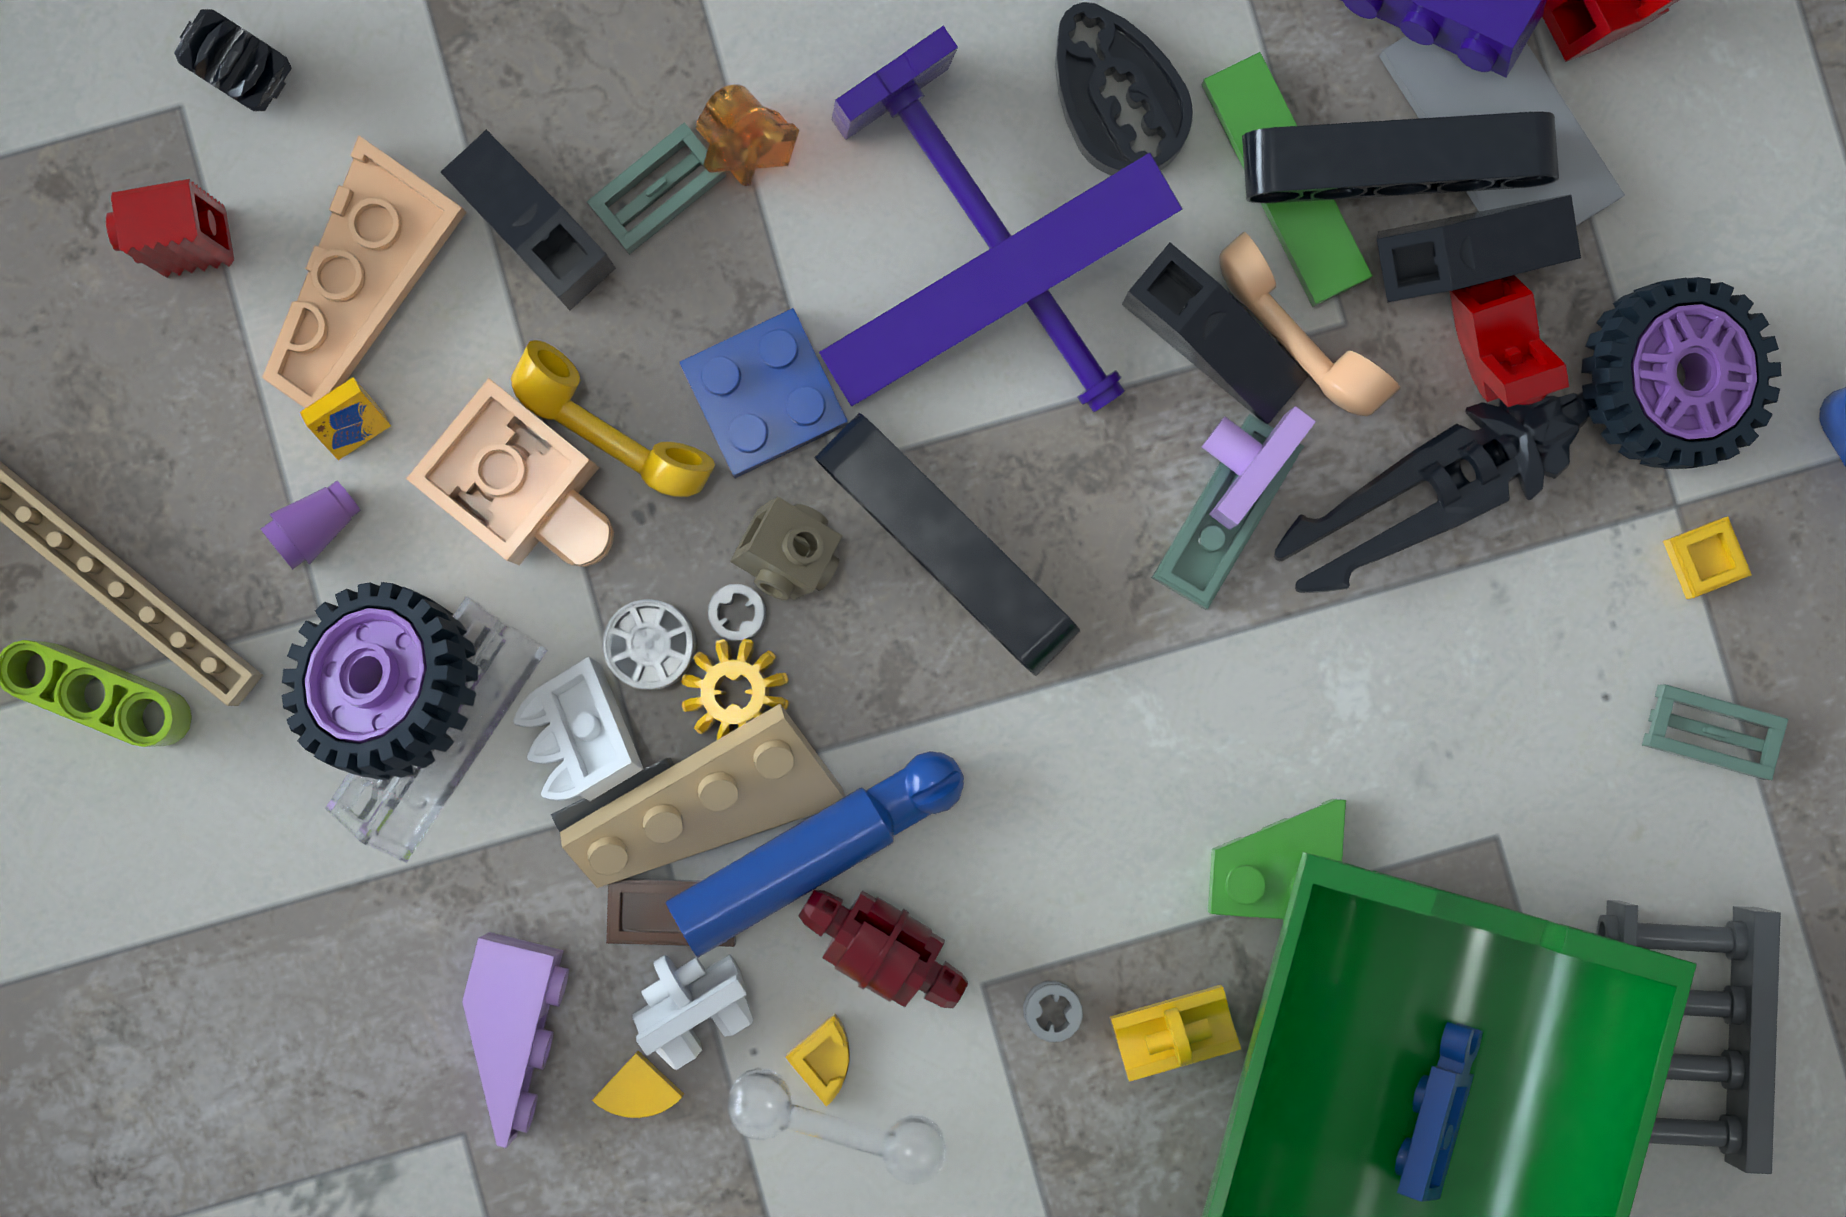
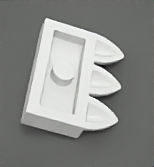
(582, 731)

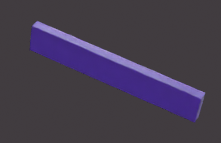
(1001, 279)

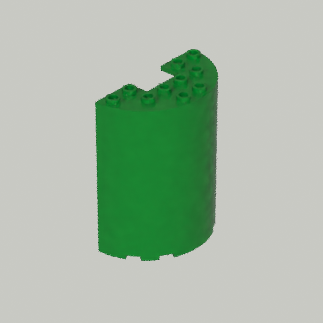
(1358, 1015)

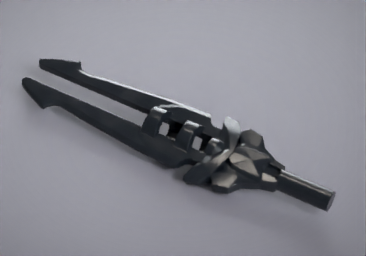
(1511, 444)

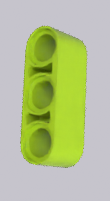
(64, 689)

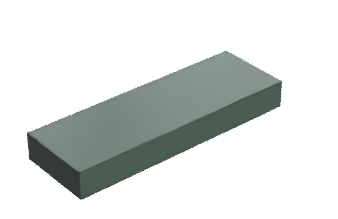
(1203, 546)

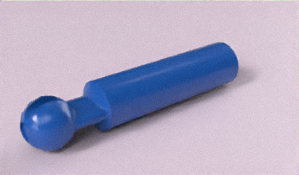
(814, 851)

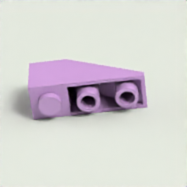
(506, 1018)

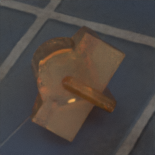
(744, 134)

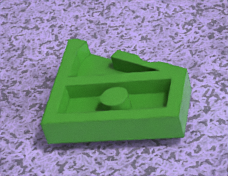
(1258, 871)

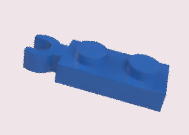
(1440, 1106)

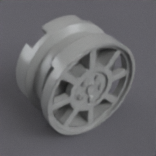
(649, 644)

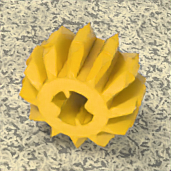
(735, 671)

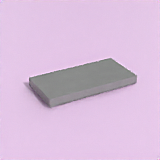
(1443, 86)

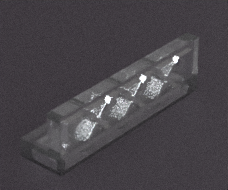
(408, 806)

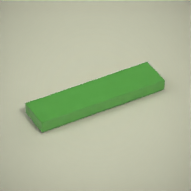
(1309, 231)

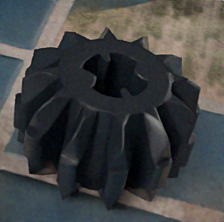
(232, 60)

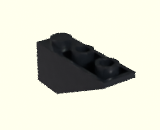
(529, 219)
(1477, 247)
(1214, 333)

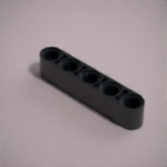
(1400, 157)
(947, 544)

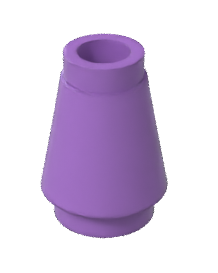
(310, 524)

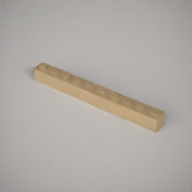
(124, 591)

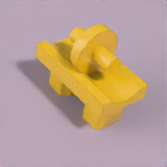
(1175, 1033)

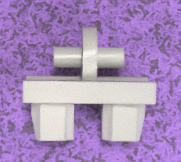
(686, 999)

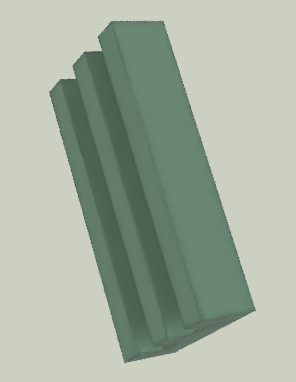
(641, 169)
(1662, 718)

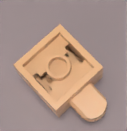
(514, 482)

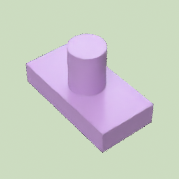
(1252, 461)

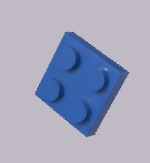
(764, 393)

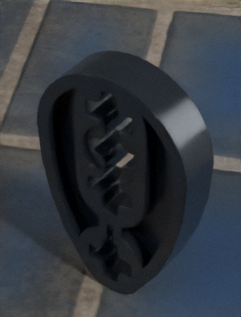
(1126, 56)

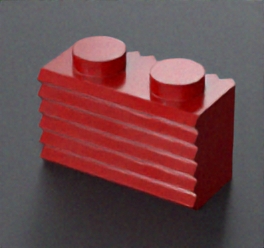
(170, 227)

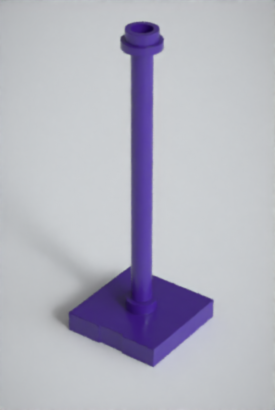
(898, 91)

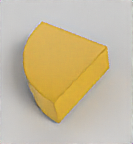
(823, 1059)
(638, 1090)

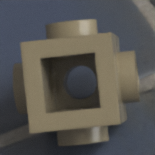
(788, 550)

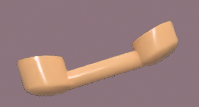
(1350, 382)

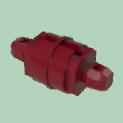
(883, 949)

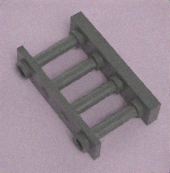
(1745, 1005)

